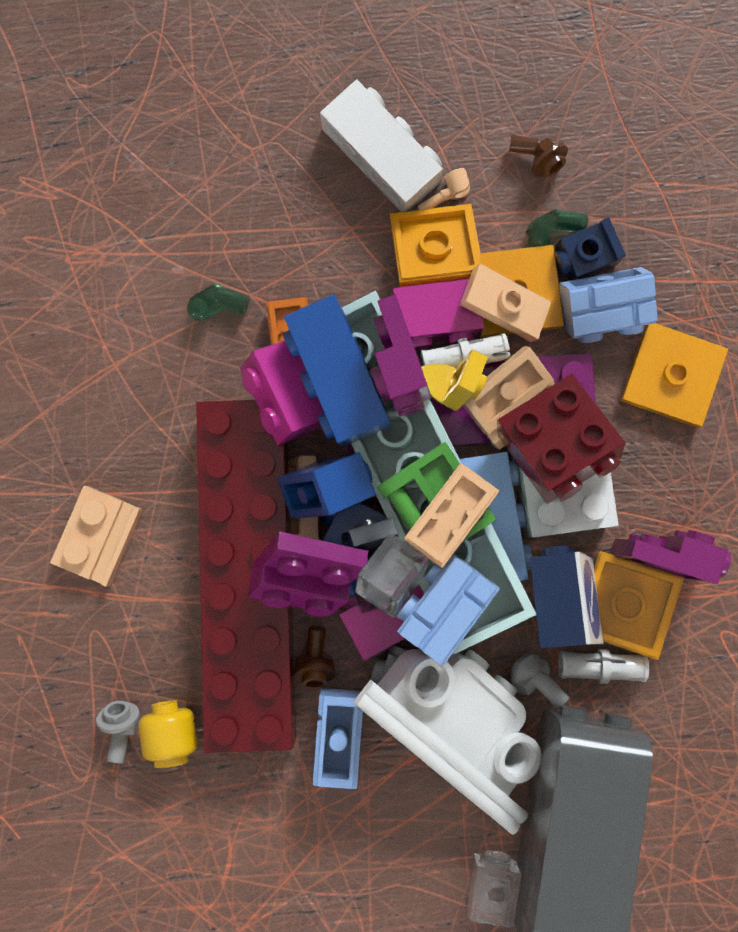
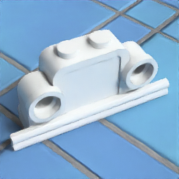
(458, 726)

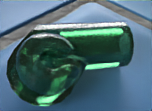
(554, 221)
(215, 299)

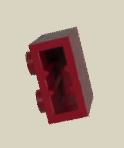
(561, 439)

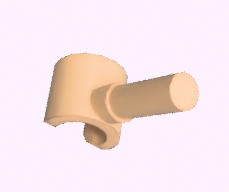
(457, 188)

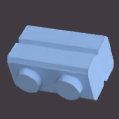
(608, 304)
(446, 609)
(337, 739)

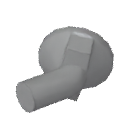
(532, 673)
(120, 720)

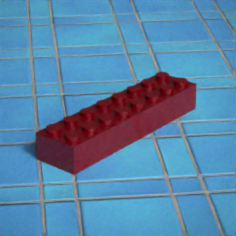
(243, 642)

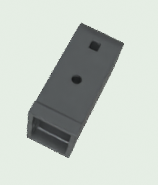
(583, 824)

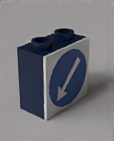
(565, 598)

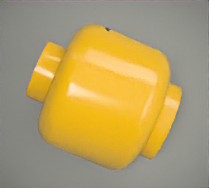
(167, 734)

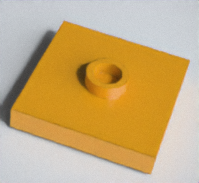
(435, 244)
(534, 270)
(674, 374)
(635, 603)

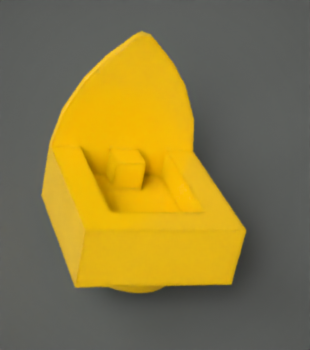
(456, 385)

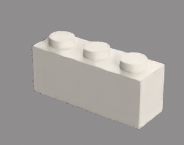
(381, 146)

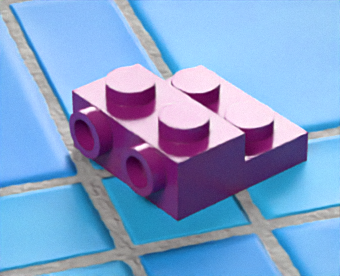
(399, 369)
(684, 554)
(305, 574)

